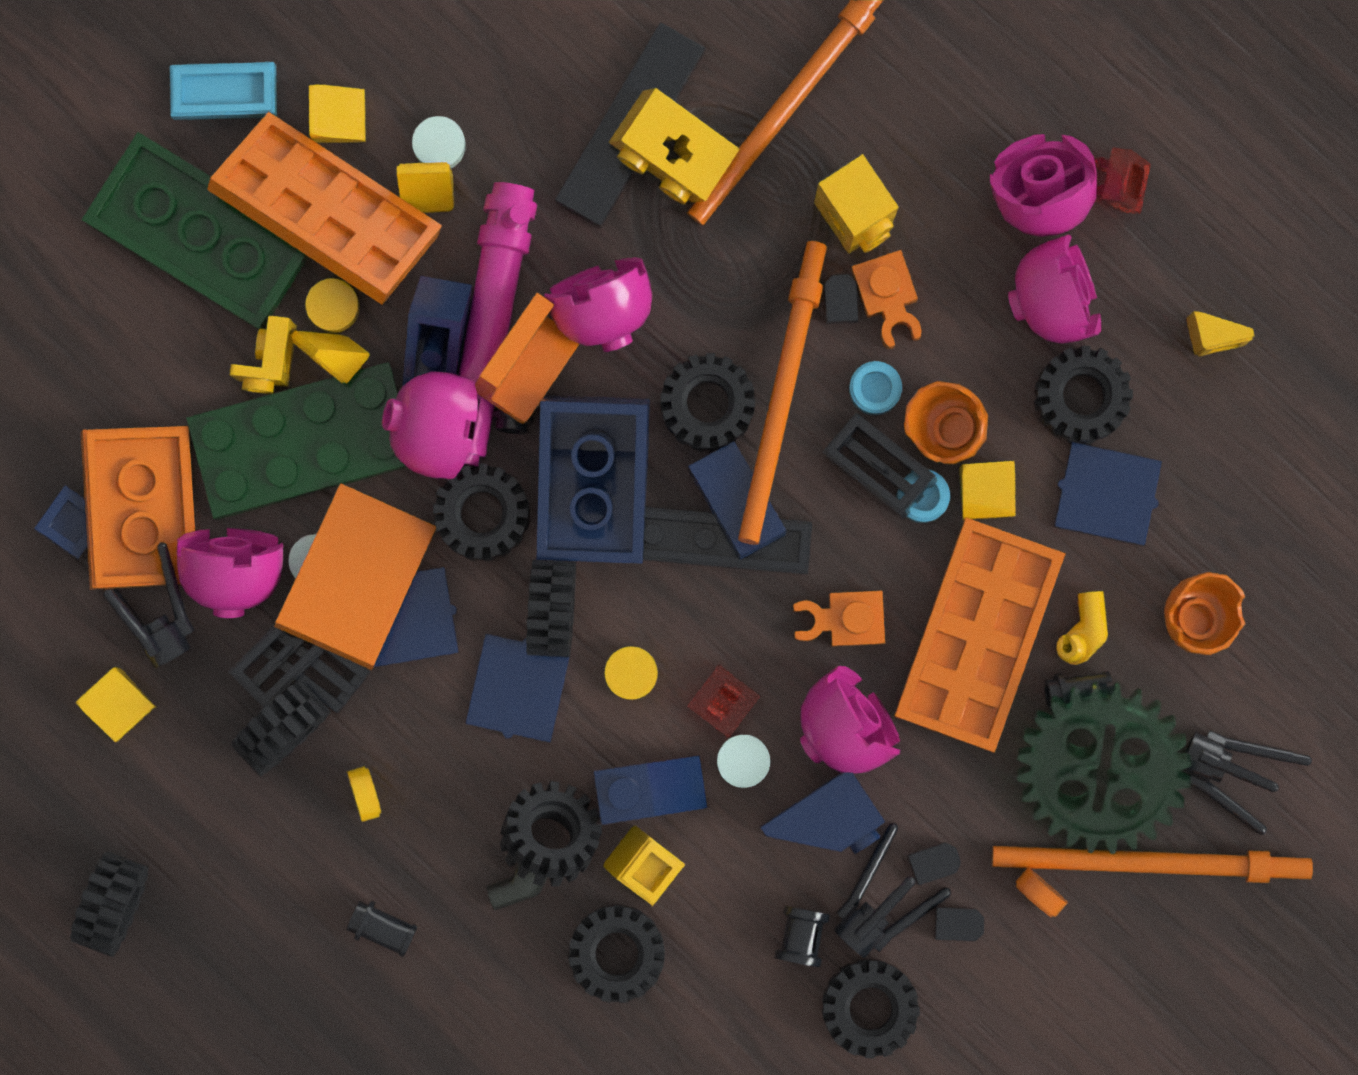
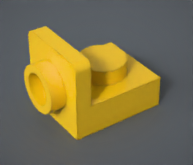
(275, 351)

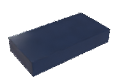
(725, 485)

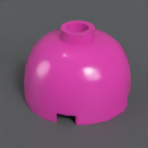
(1044, 184)
(1055, 292)
(603, 304)
(430, 422)
(229, 570)
(845, 726)

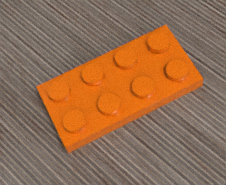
(324, 207)
(979, 635)

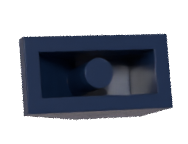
(436, 327)
(650, 789)
(830, 817)

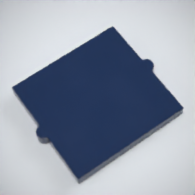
(1107, 494)
(423, 622)
(516, 690)

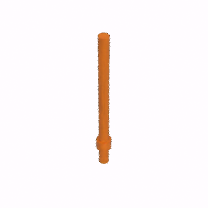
(854, 20)
(804, 297)
(1254, 866)

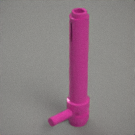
(503, 245)

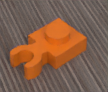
(886, 290)
(852, 619)

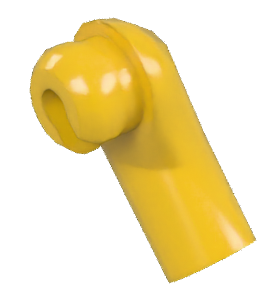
(1088, 633)

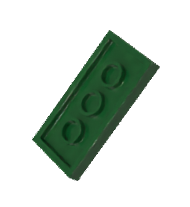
(172, 221)
(295, 442)

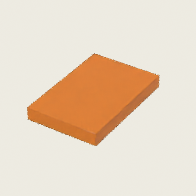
(134, 500)
(355, 576)

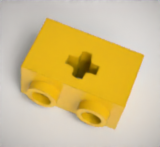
(701, 150)
(856, 206)

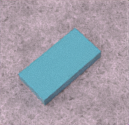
(223, 90)

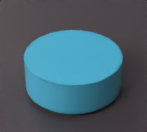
(875, 388)
(932, 504)

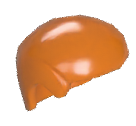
(946, 422)
(1204, 613)

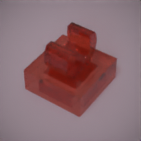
(1124, 180)
(723, 701)

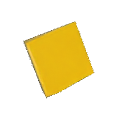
(336, 114)
(427, 186)
(1216, 334)
(332, 352)
(987, 490)
(115, 704)
(643, 865)

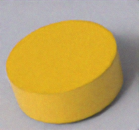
(332, 305)
(631, 673)
(364, 793)

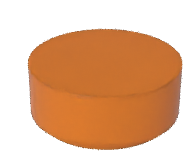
(1040, 893)

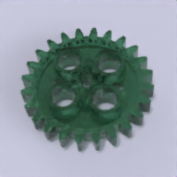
(1057, 760)

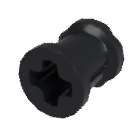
(802, 936)

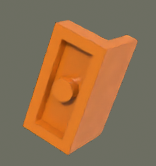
(526, 362)

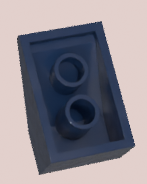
(592, 479)

